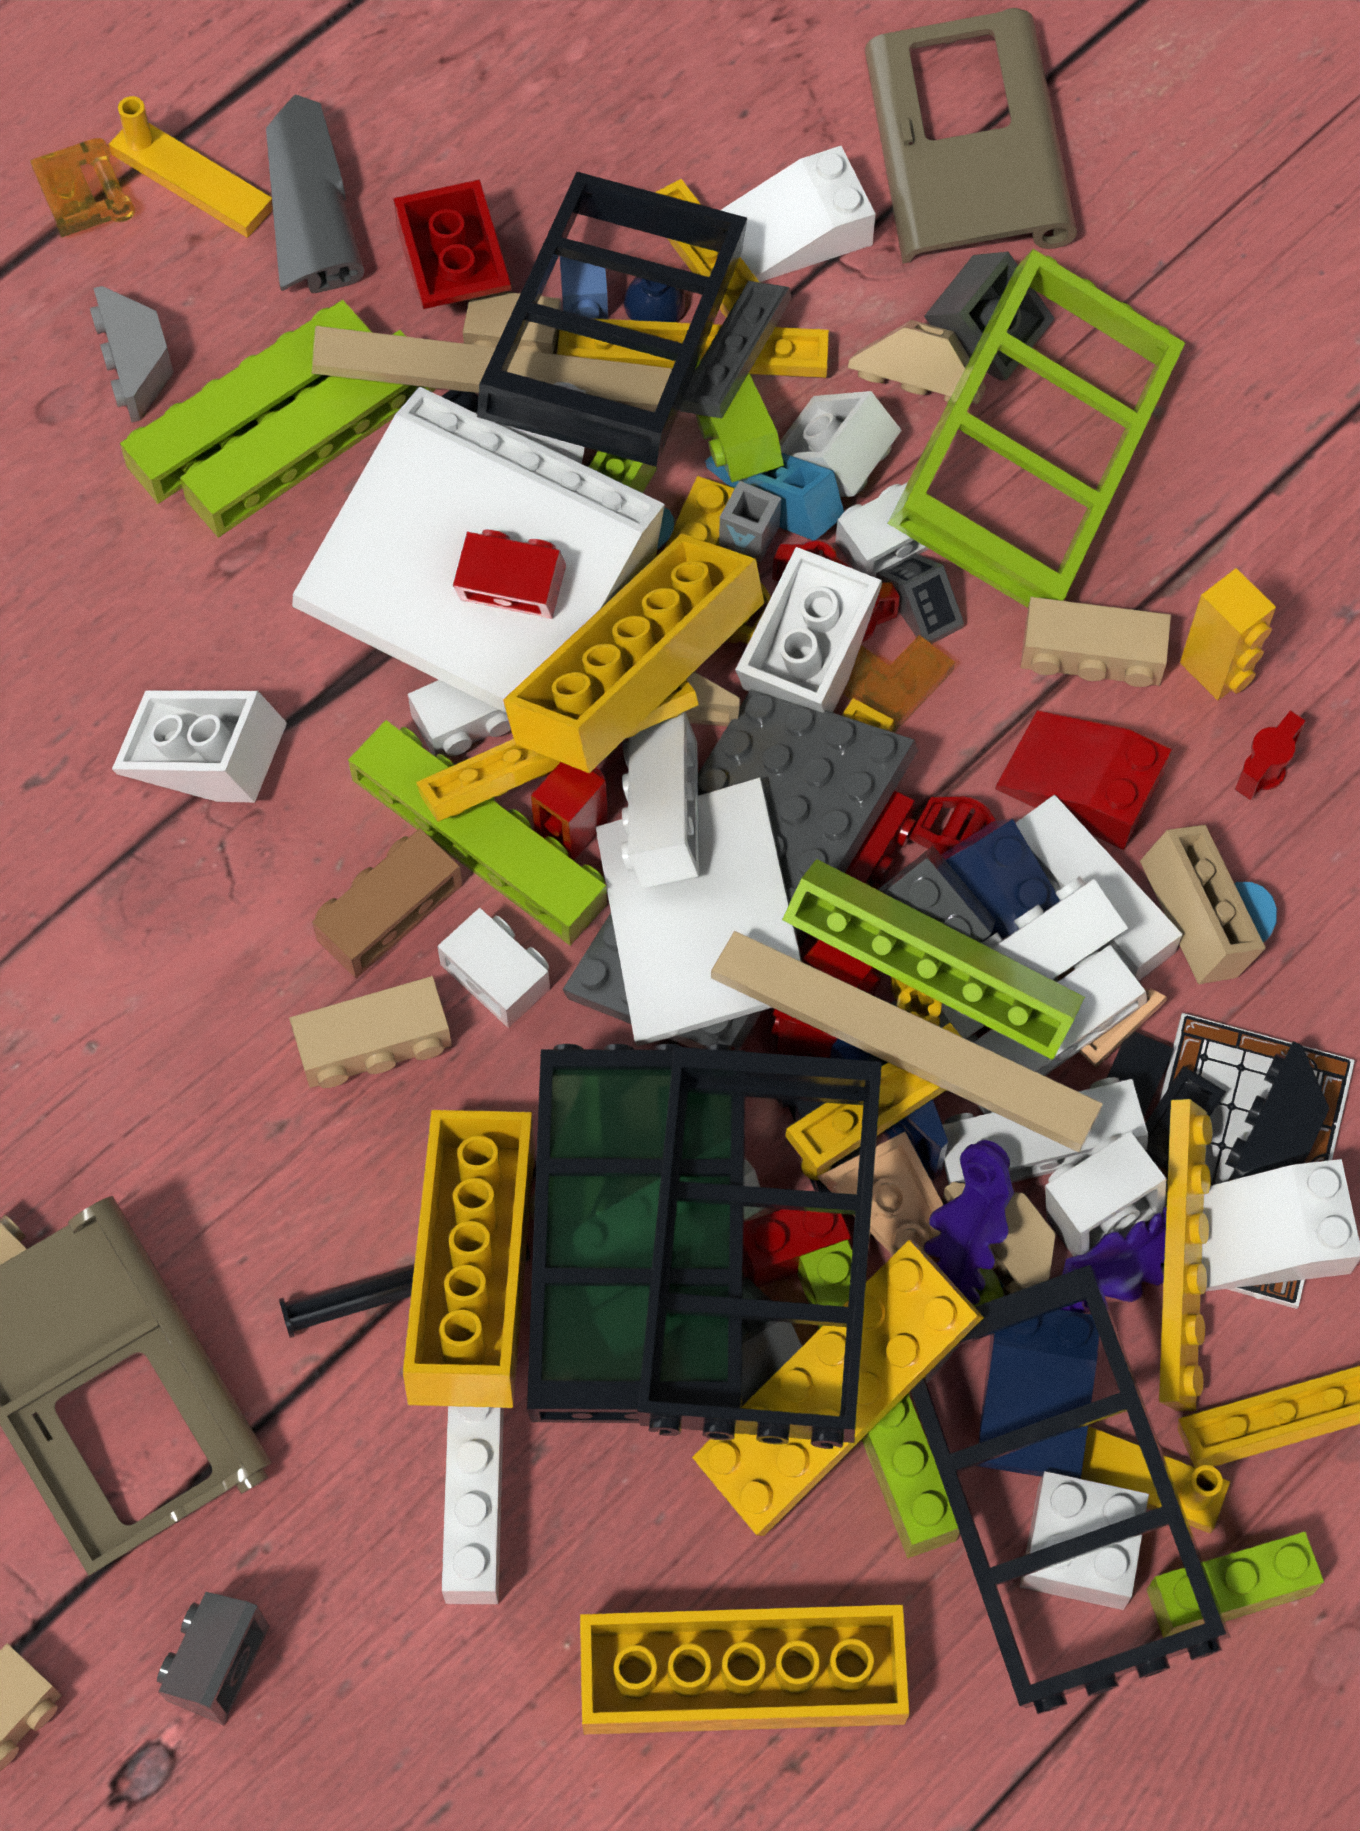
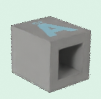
(749, 521)

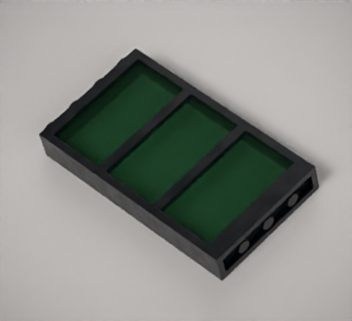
(596, 1237)

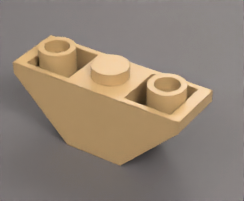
(918, 357)
(1028, 1249)

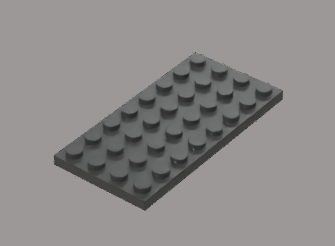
(823, 795)

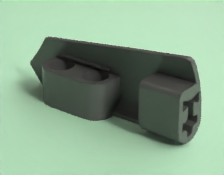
(309, 201)

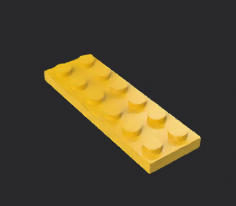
(908, 1328)

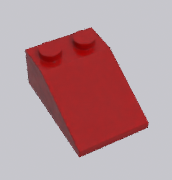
(450, 244)
(1091, 767)

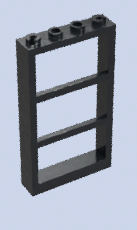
(585, 417)
(772, 1078)
(1148, 1658)

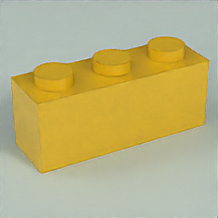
(1228, 635)

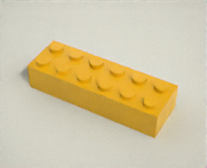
(634, 652)
(470, 1260)
(743, 1669)

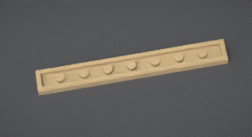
(463, 365)
(907, 1041)

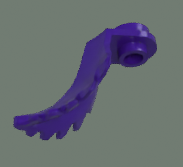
(973, 1218)
(1125, 1262)

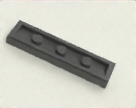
(735, 349)

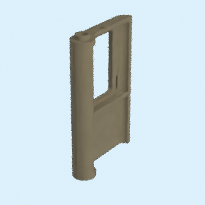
(980, 181)
(73, 1314)

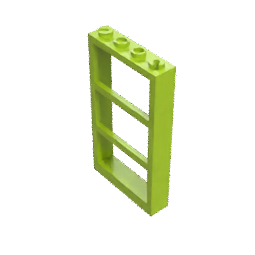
(969, 543)

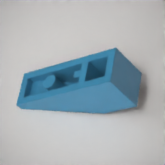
(806, 491)

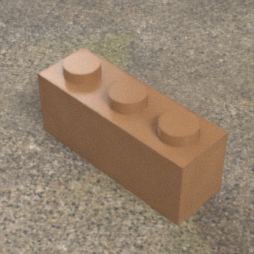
(386, 902)

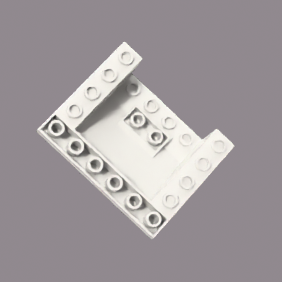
(402, 531)

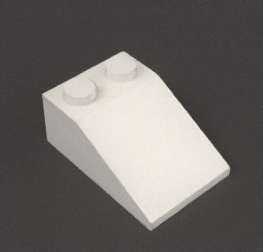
(804, 215)
(810, 632)
(202, 743)
(1280, 1227)

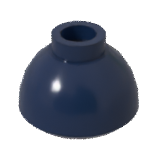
(654, 301)

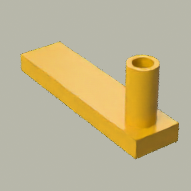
(187, 171)
(836, 1128)
(1122, 1465)

